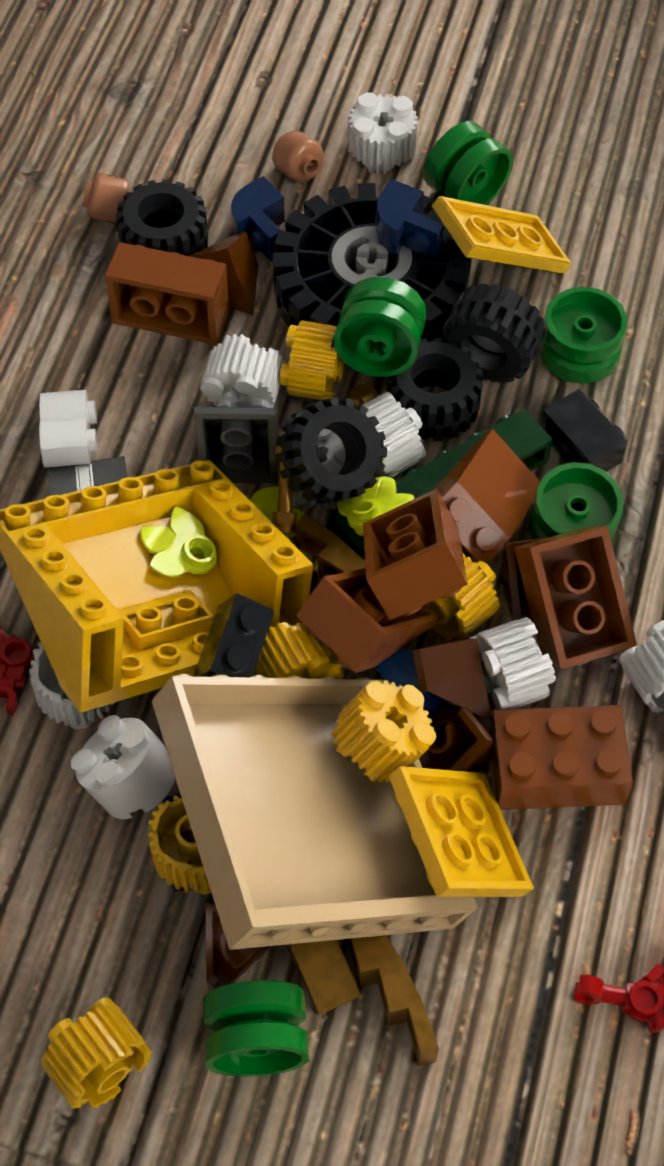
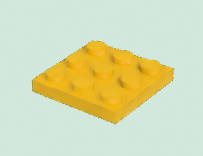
(460, 833)

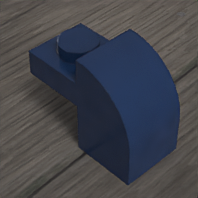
(258, 211)
(402, 221)

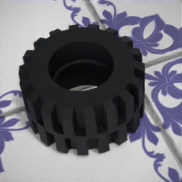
(163, 205)
(497, 330)
(447, 368)
(360, 444)

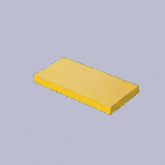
(501, 235)

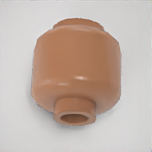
(297, 156)
(103, 196)

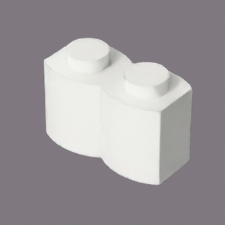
(66, 428)

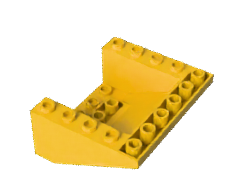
(102, 609)

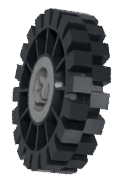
(324, 241)

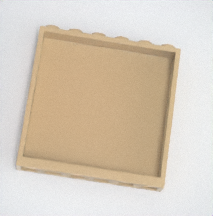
(288, 823)

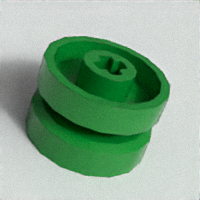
(468, 164)
(380, 327)
(583, 335)
(575, 498)
(255, 1028)

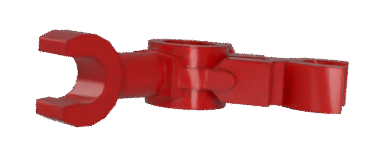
(14, 663)
(640, 1000)

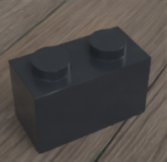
(583, 432)
(235, 638)

